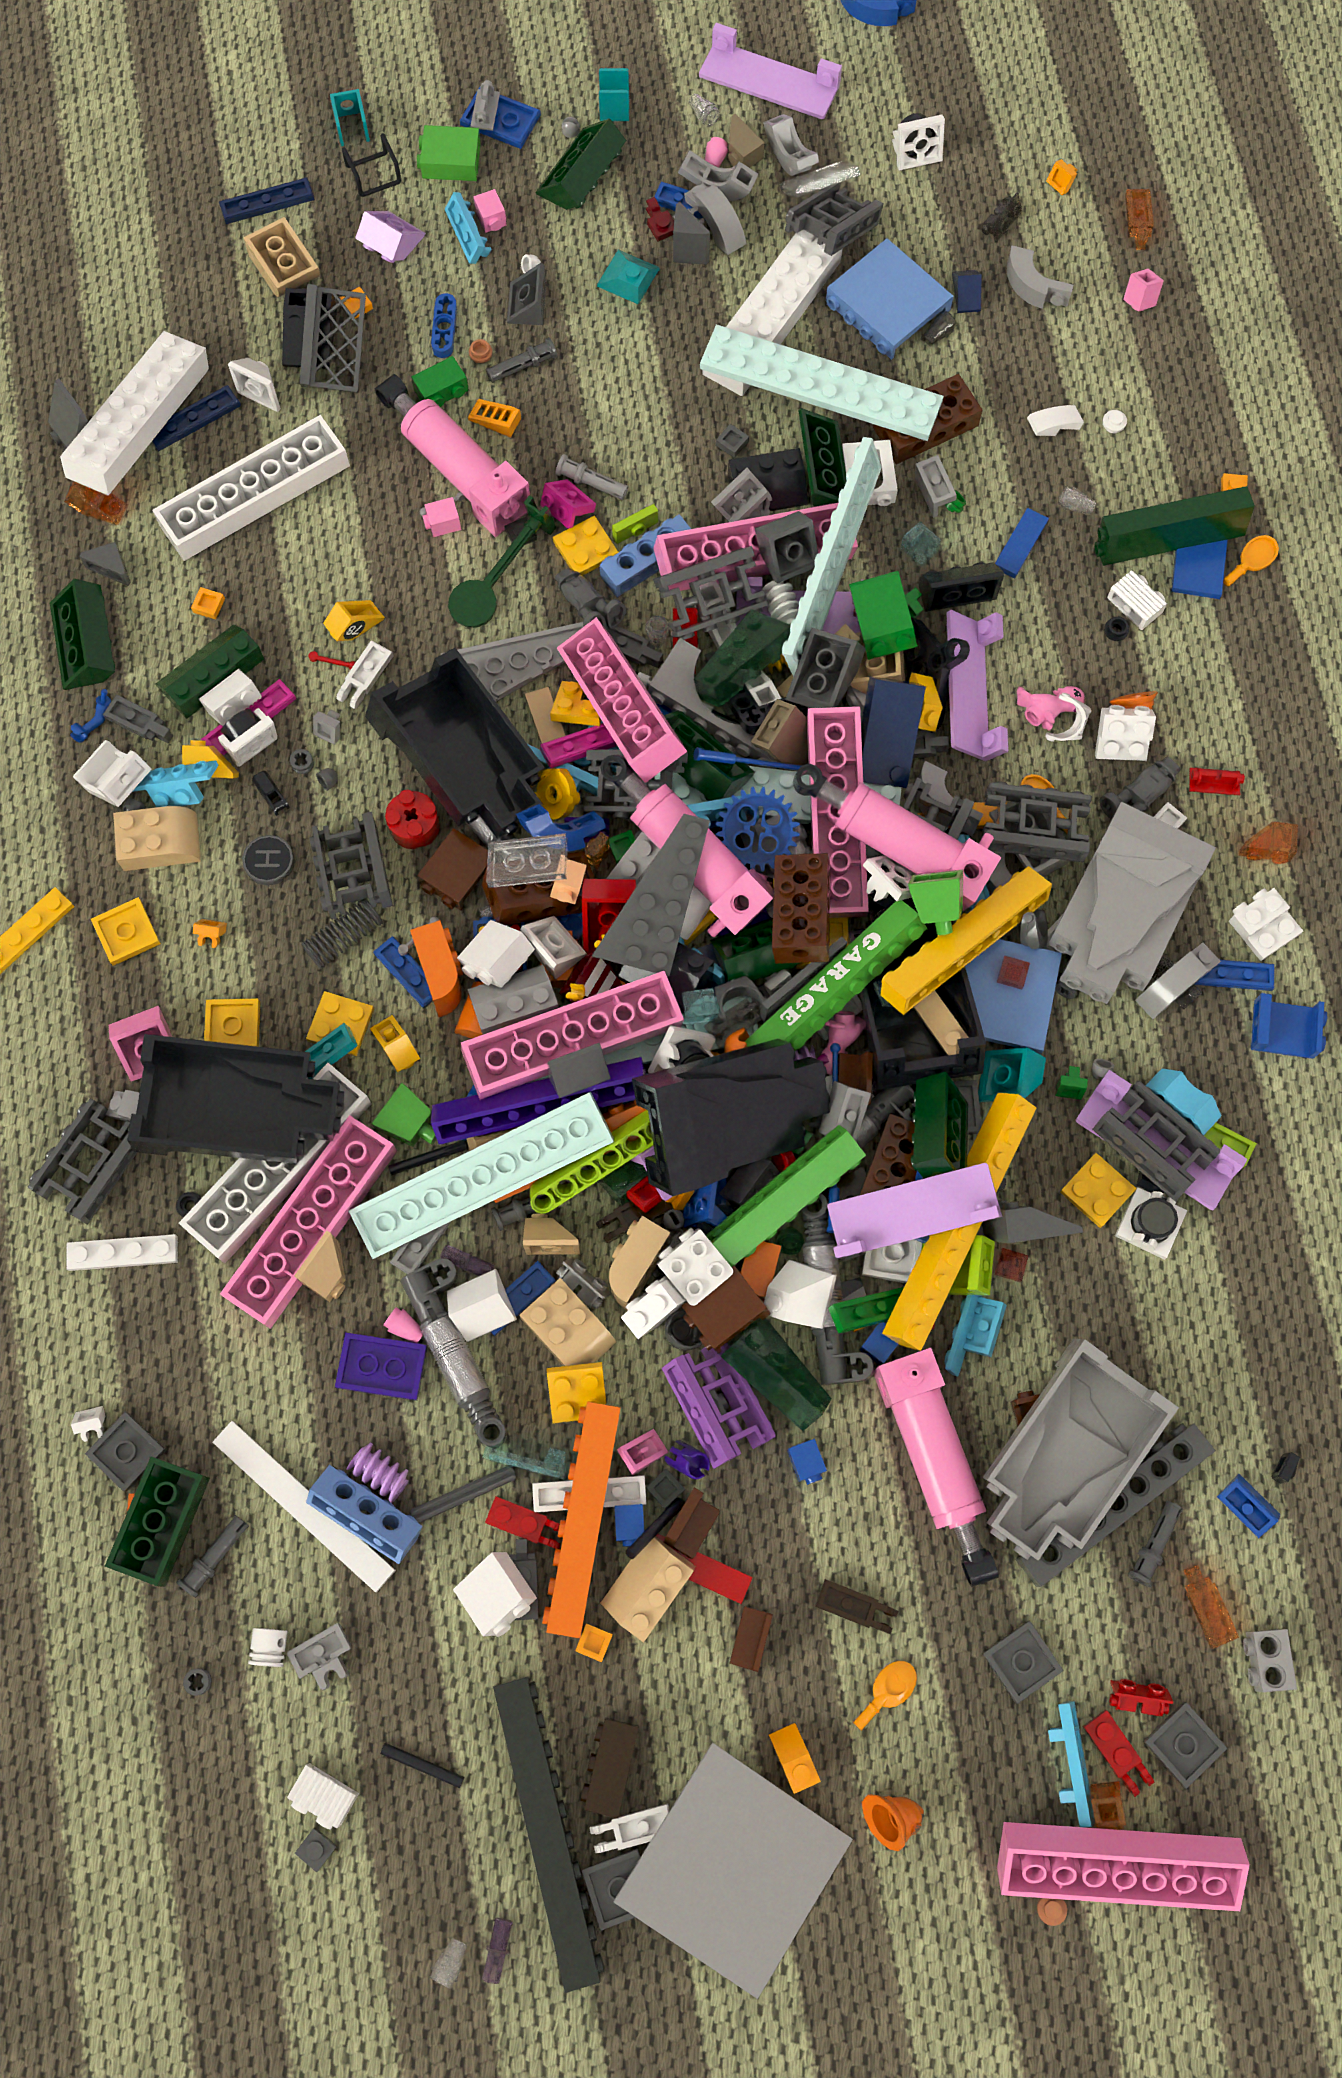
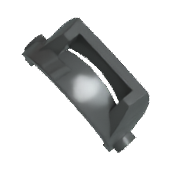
(1034, 929)
(735, 988)

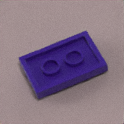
(381, 1366)

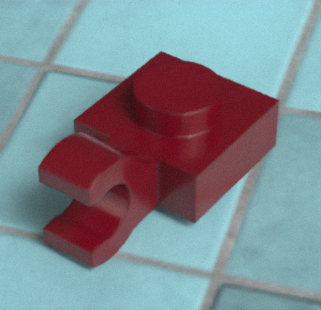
(660, 222)

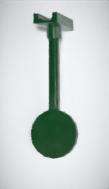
(474, 601)

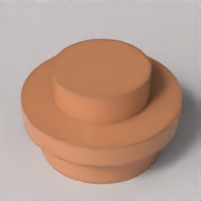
(480, 351)
(1052, 1911)

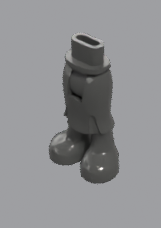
(588, 601)
(1144, 789)

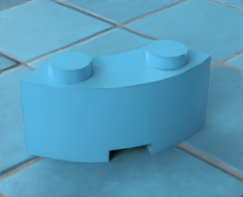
(1185, 1099)

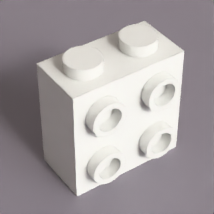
(495, 954)
(653, 1307)
(495, 1594)

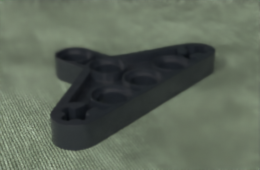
(927, 657)

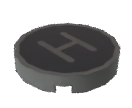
(268, 860)

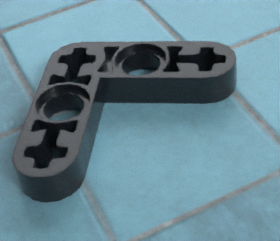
(756, 712)

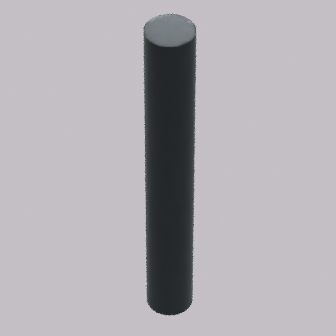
(427, 1157)
(646, 1537)
(422, 1765)

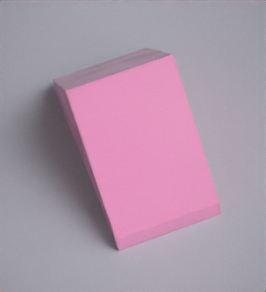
(642, 1452)

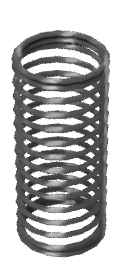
(371, 912)

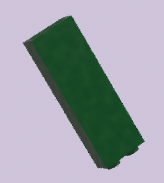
(1174, 525)

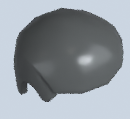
(680, 1334)

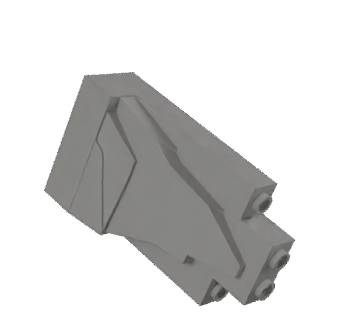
(1128, 903)
(1073, 1452)

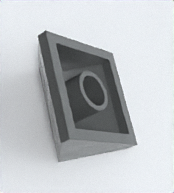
(690, 238)
(528, 297)
(578, 1070)

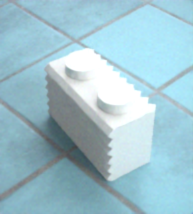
(1137, 599)
(230, 697)
(322, 1796)

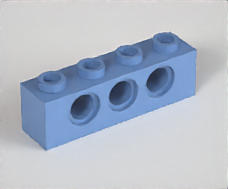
(642, 567)
(369, 1527)

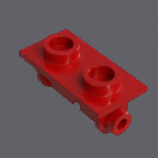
(1215, 781)
(1127, 1693)

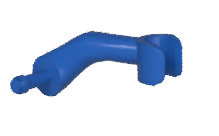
(80, 732)

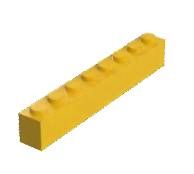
(970, 937)

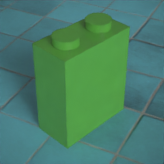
(449, 153)

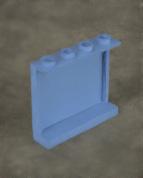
(887, 297)
(1013, 1014)

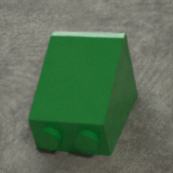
(883, 615)

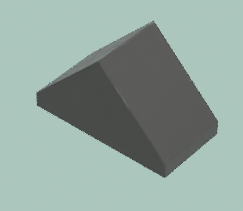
(106, 561)

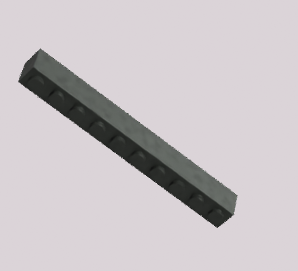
(547, 1834)

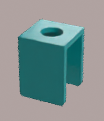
(614, 94)
(357, 107)

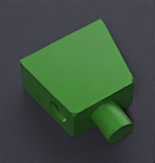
(938, 898)
(405, 1118)

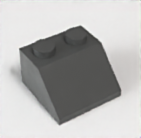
(788, 546)

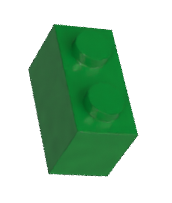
(440, 382)

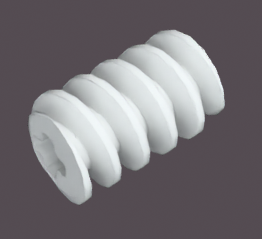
(781, 601)

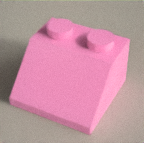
(128, 1038)

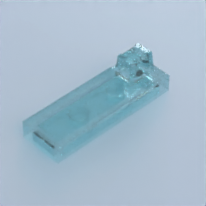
(552, 1466)

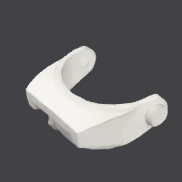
(1077, 728)

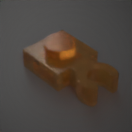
(596, 849)

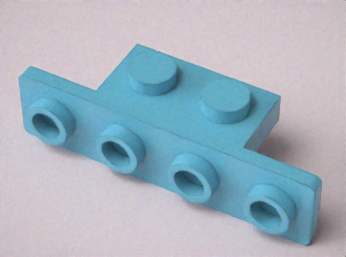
(177, 784)
(975, 1331)

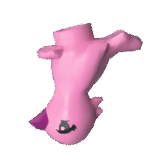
(1045, 707)
(844, 1031)

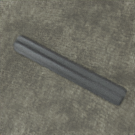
(463, 1494)

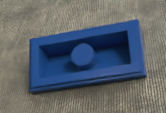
(1249, 1506)

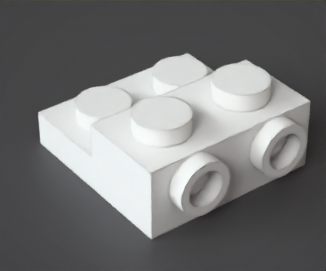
(1125, 733)
(1265, 923)

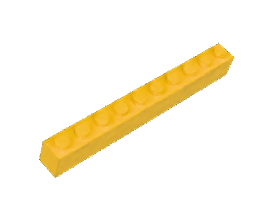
(947, 1250)

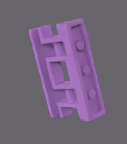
(703, 1412)

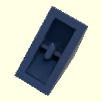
(967, 290)

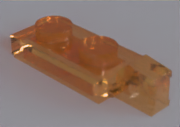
(1139, 216)
(1209, 1608)

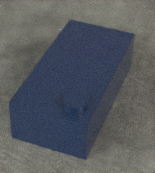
(890, 730)

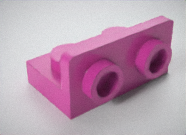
(566, 501)

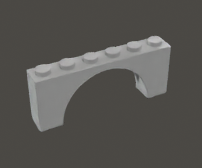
(676, 690)

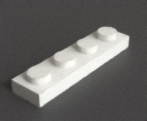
(122, 1252)
(619, 1491)

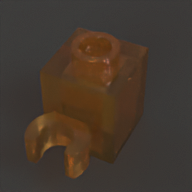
(1108, 1805)

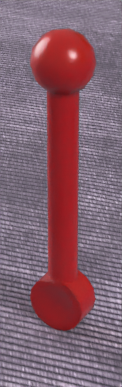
(313, 656)

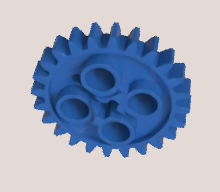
(781, 832)

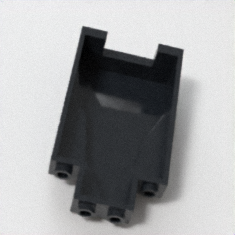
(460, 744)
(902, 1043)
(230, 1101)
(728, 1112)

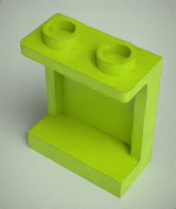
(976, 1270)

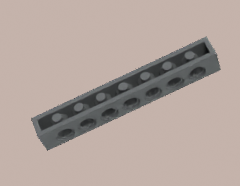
(1195, 1449)

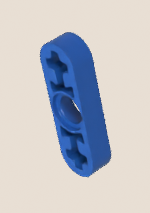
(439, 317)

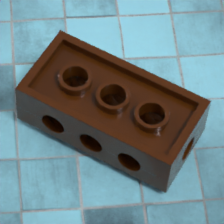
(956, 416)
(532, 900)
(801, 908)
(890, 1158)

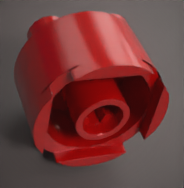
(401, 819)

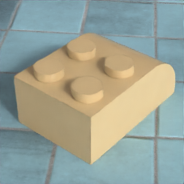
(280, 257)
(156, 837)
(636, 1259)
(567, 1326)

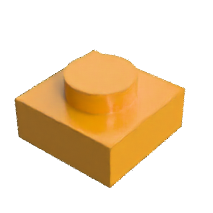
(353, 304)
(1233, 481)
(208, 603)
(593, 1642)

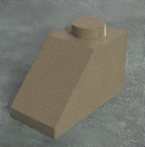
(744, 144)

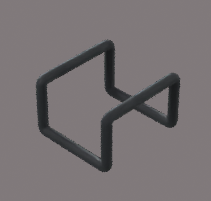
(386, 149)

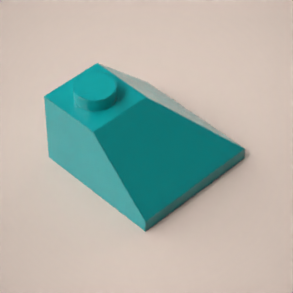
(628, 276)
(1010, 1072)

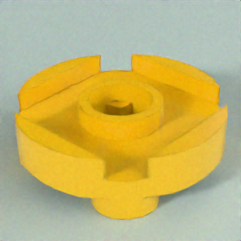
(566, 790)

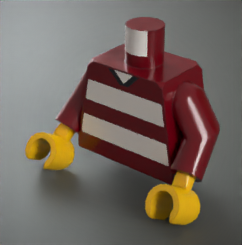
(590, 978)

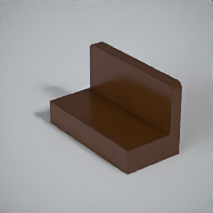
(856, 1071)
(691, 1525)
(751, 1639)

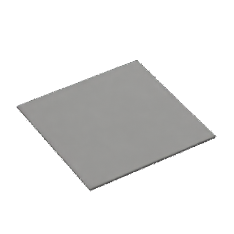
(733, 1870)

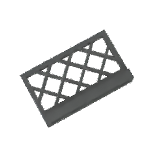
(311, 338)
(788, 990)

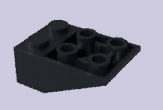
(293, 327)

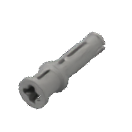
(582, 474)

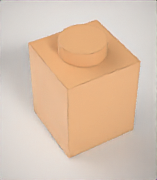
(568, 889)

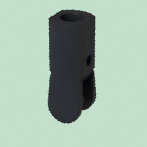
(269, 791)

